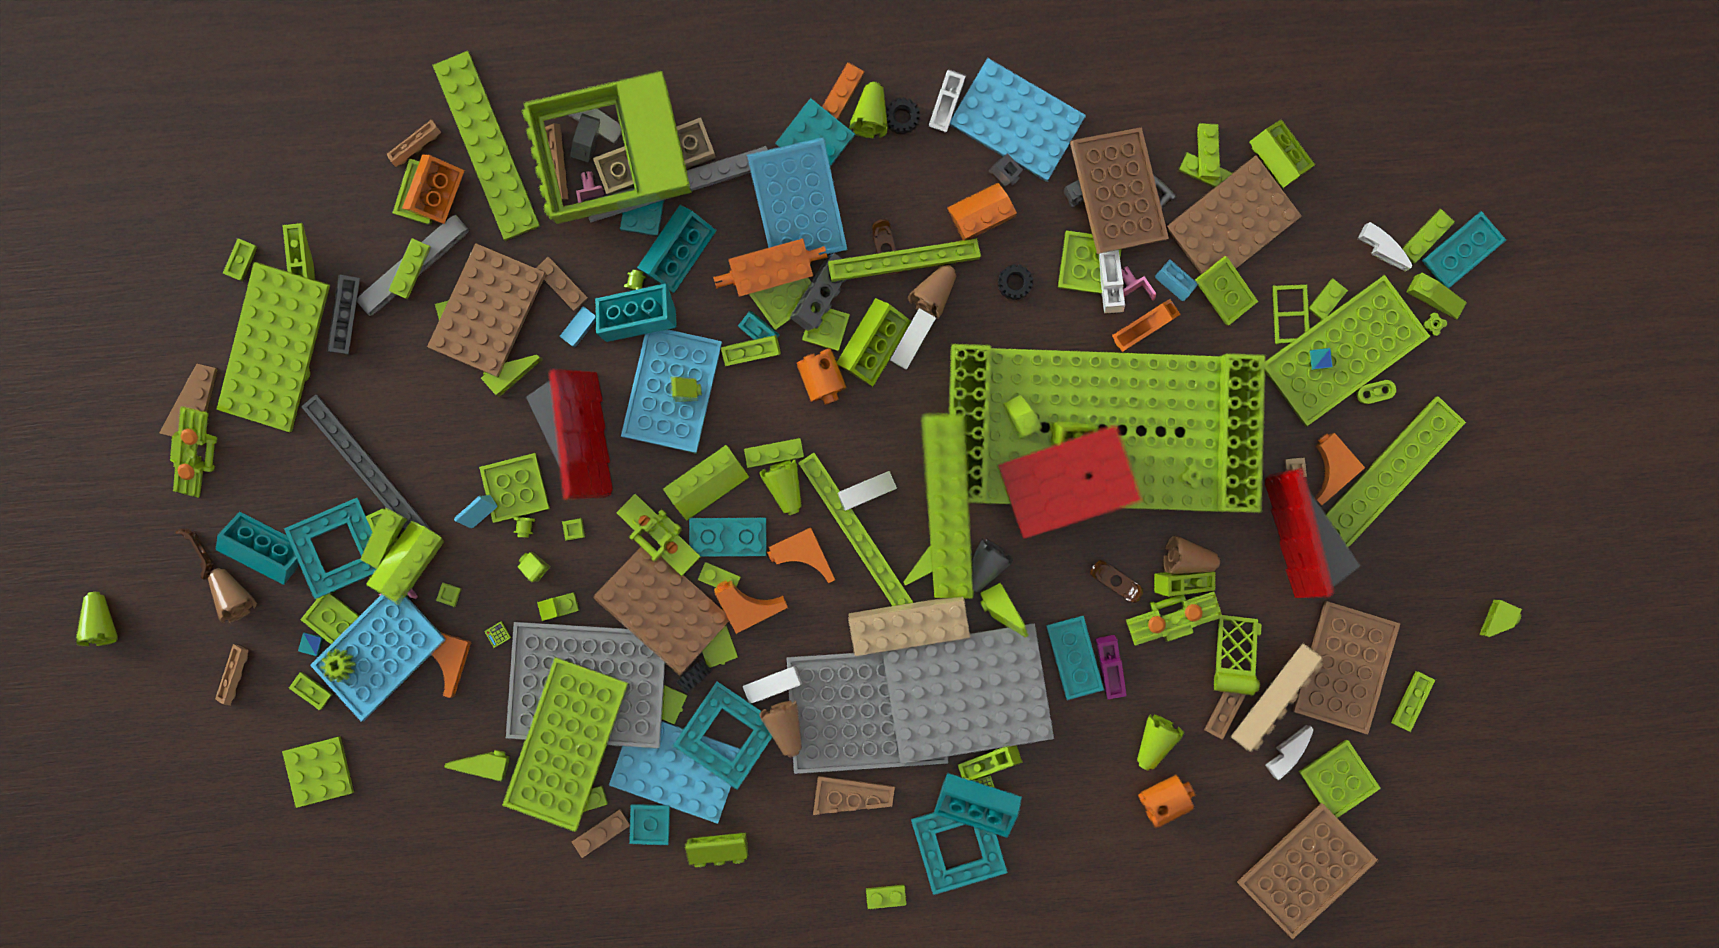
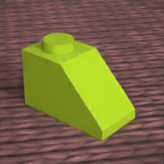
(685, 389)
(1022, 416)
(1070, 430)
(533, 566)
(1500, 618)

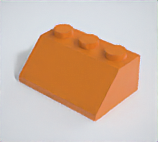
(433, 189)
(982, 211)

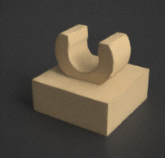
(1291, 464)

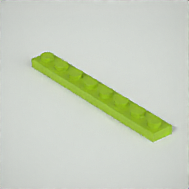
(904, 260)

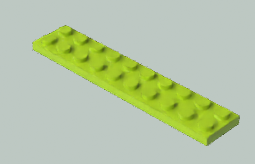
(486, 145)
(1394, 470)
(948, 505)

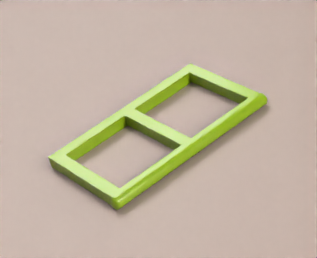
(1279, 314)

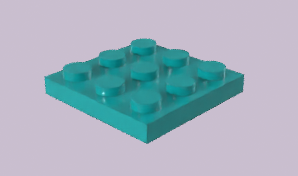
(816, 123)

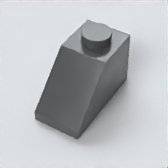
(585, 138)

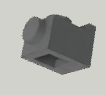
(1006, 170)
(1074, 193)

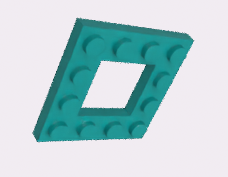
(307, 556)
(690, 744)
(965, 874)

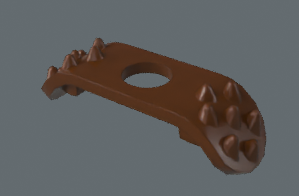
(882, 235)
(206, 564)
(1128, 588)

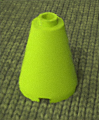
(870, 112)
(784, 485)
(95, 622)
(1157, 741)

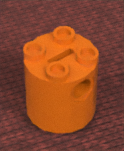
(821, 376)
(1167, 800)

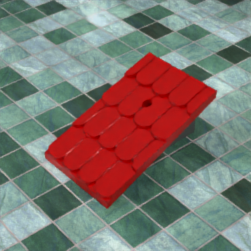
(574, 428)
(1051, 485)
(1308, 540)

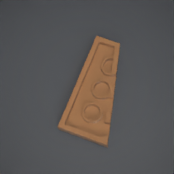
(194, 395)
(848, 795)

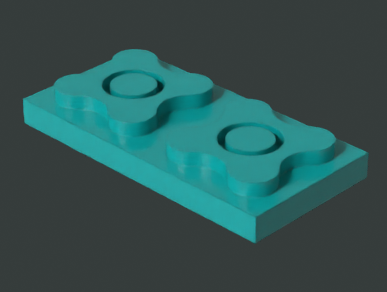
(1464, 250)
(728, 536)
(1074, 657)

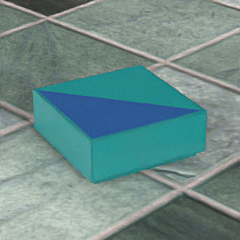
(1321, 358)
(310, 644)

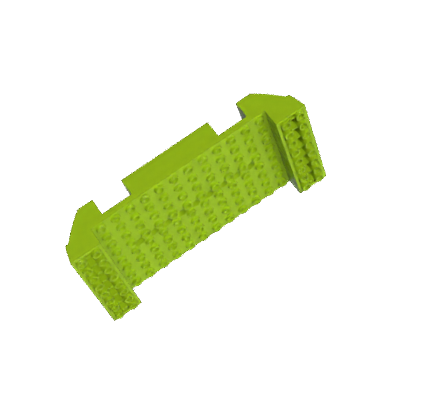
(1207, 396)

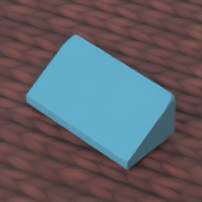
(1176, 280)
(578, 327)
(476, 511)

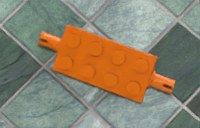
(770, 267)

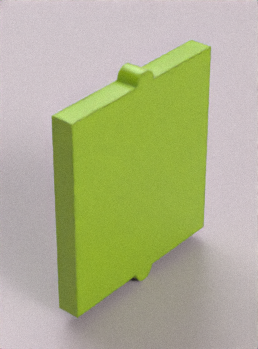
(720, 649)
(672, 704)

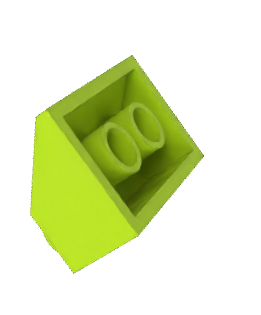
(1281, 153)
(717, 849)

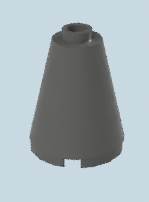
(988, 564)

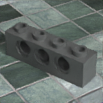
(802, 313)
(343, 314)

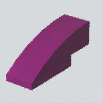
(1111, 666)

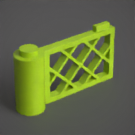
(1231, 679)

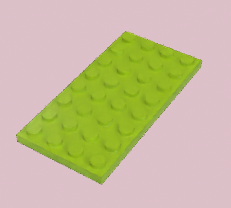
(1363, 340)
(273, 347)
(565, 744)

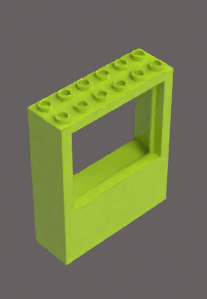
(648, 138)

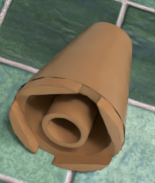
(934, 291)
(1188, 557)
(229, 596)
(784, 726)

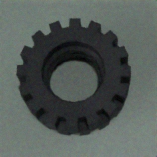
(902, 104)
(1018, 270)
(694, 676)

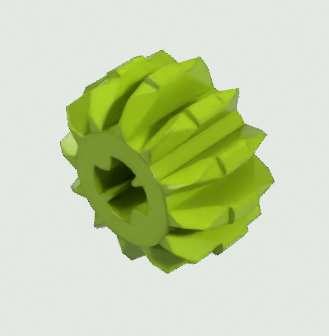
(333, 670)

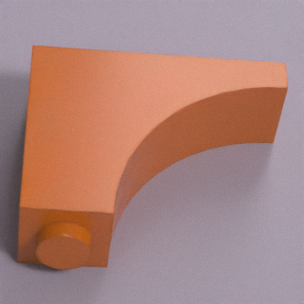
(1339, 466)
(801, 548)
(745, 610)
(452, 658)

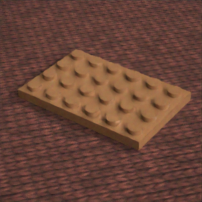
(1119, 190)
(1234, 218)
(486, 310)
(662, 609)
(1354, 666)
(1307, 871)

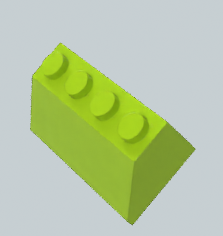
(874, 342)
(706, 482)
(405, 562)

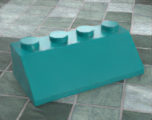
(677, 248)
(635, 313)
(258, 547)
(977, 805)

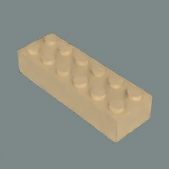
(615, 168)
(908, 625)
(1276, 697)

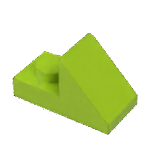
(558, 606)

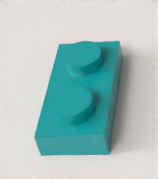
(756, 327)

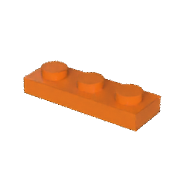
(843, 90)

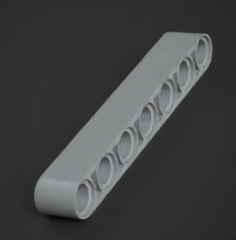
(440, 242)

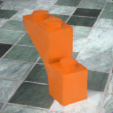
(1146, 325)

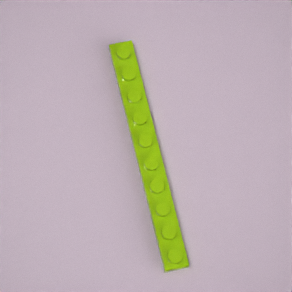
(855, 531)

